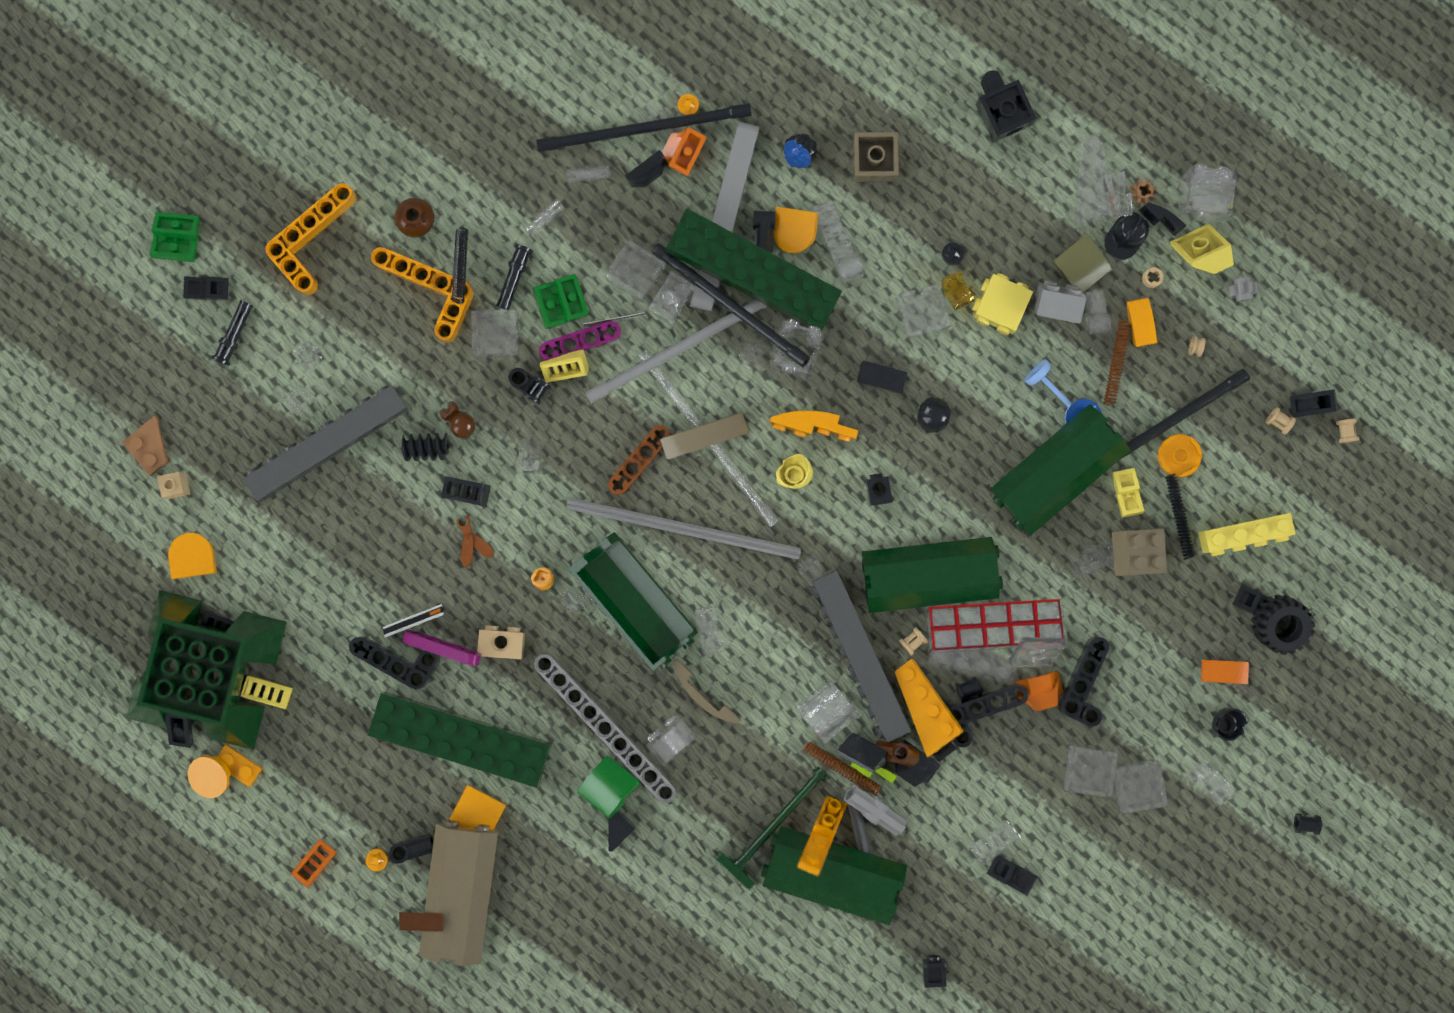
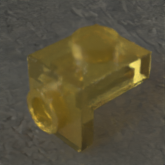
(956, 290)

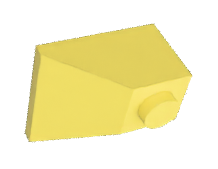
(1205, 249)

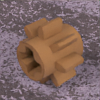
(1136, 195)

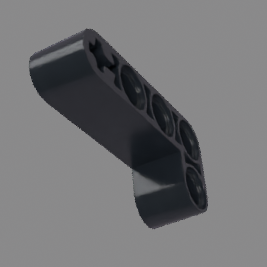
(391, 659)
(1088, 680)
(988, 709)

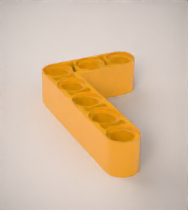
(306, 234)
(431, 283)

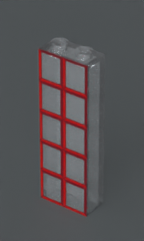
(992, 625)

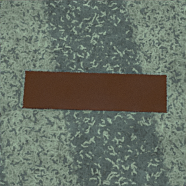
(421, 921)

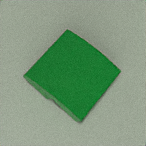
(175, 237)
(560, 301)
(608, 786)

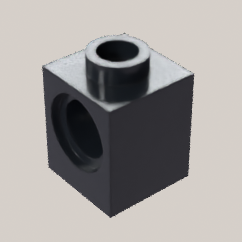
(874, 499)

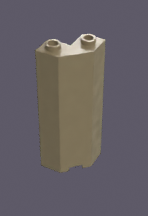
(460, 890)

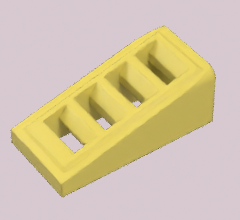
(576, 371)
(264, 699)

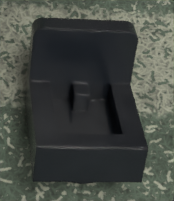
(934, 971)

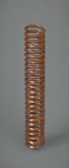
(1115, 364)
(840, 763)

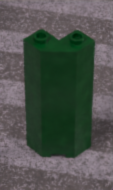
(1059, 470)
(931, 574)
(633, 601)
(846, 882)

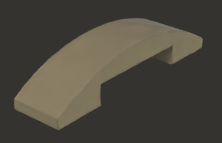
(704, 436)
(723, 713)

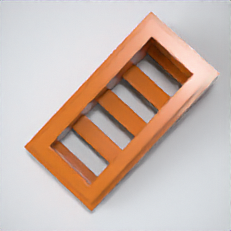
(302, 865)

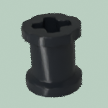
(968, 689)
(1307, 824)

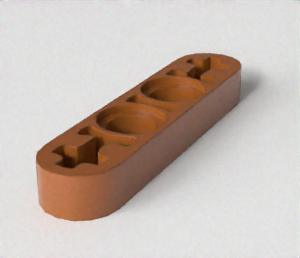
(636, 458)

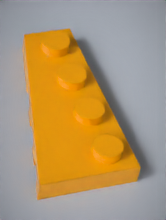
(929, 713)

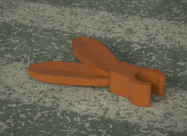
(470, 542)

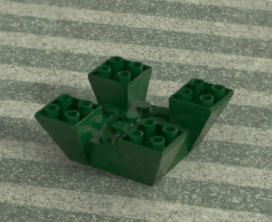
(227, 652)

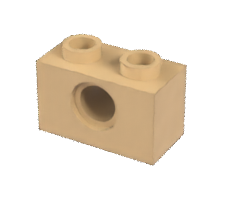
(515, 642)

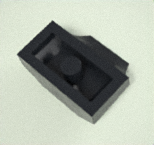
(647, 171)
(919, 773)

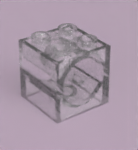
(1206, 194)
(779, 359)
(826, 710)

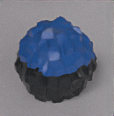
(800, 150)

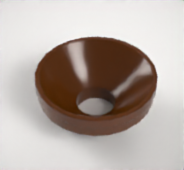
(421, 225)

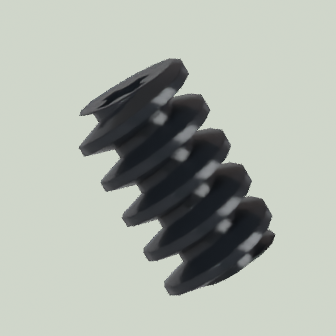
(424, 448)

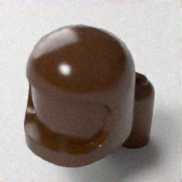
(460, 422)

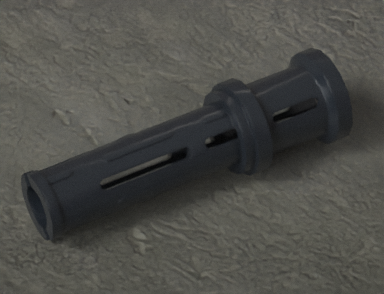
(516, 267)
(230, 345)

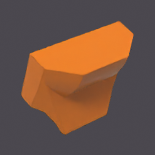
(683, 150)
(1043, 690)

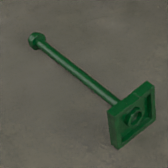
(737, 865)

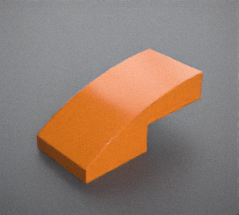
(1224, 671)

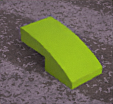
(885, 773)

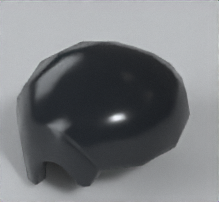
(933, 415)
(1229, 723)

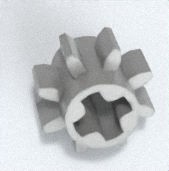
(1243, 289)

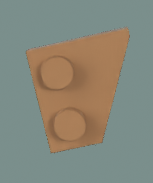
(148, 446)

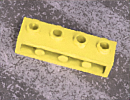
(1245, 533)

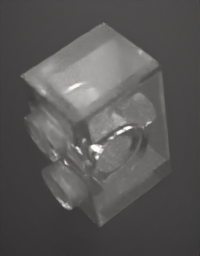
(671, 297)

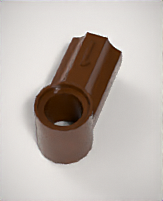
(897, 751)

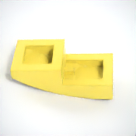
(1127, 492)

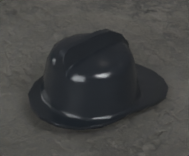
(1126, 236)

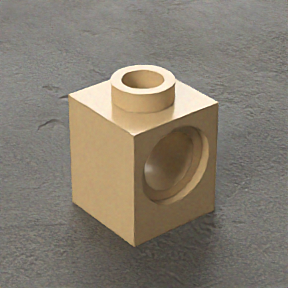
(173, 485)

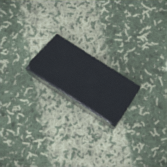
(863, 753)

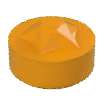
(688, 104)
(542, 578)
(377, 859)

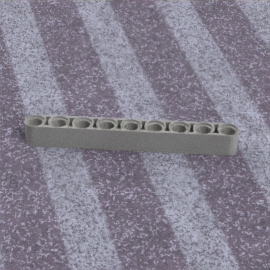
(730, 196)
(607, 738)

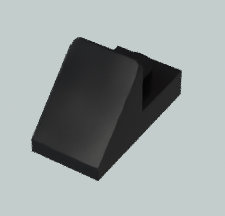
(1313, 403)
(179, 730)

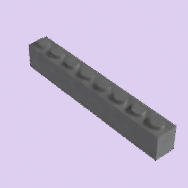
(326, 443)
(861, 656)

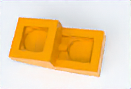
(1142, 322)

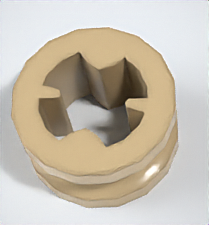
(1147, 283)
(1196, 346)

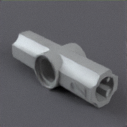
(875, 810)

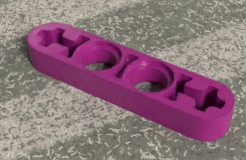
(579, 337)
(442, 647)

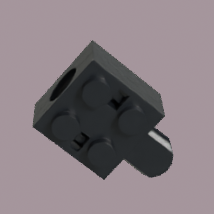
(1004, 107)

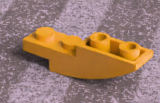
(804, 421)
(822, 835)

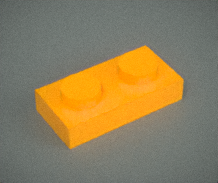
(240, 766)

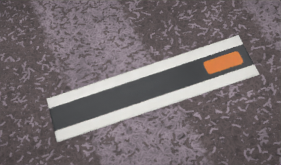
(614, 319)
(413, 620)

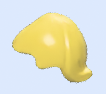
(795, 472)

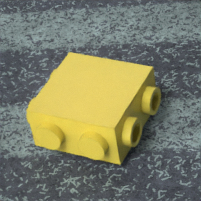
(1002, 303)

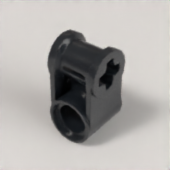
(529, 385)

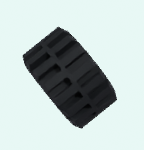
(1297, 632)

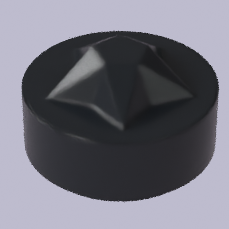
(952, 254)

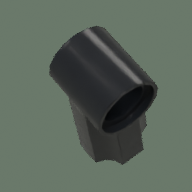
(764, 226)
(413, 848)

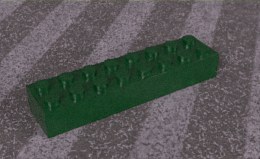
(752, 270)
(459, 739)

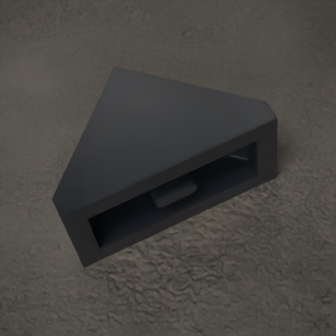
(618, 830)

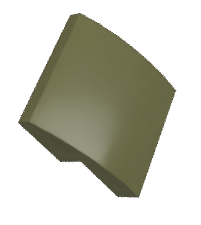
(1082, 264)

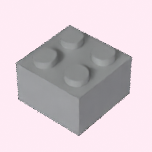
(1059, 302)

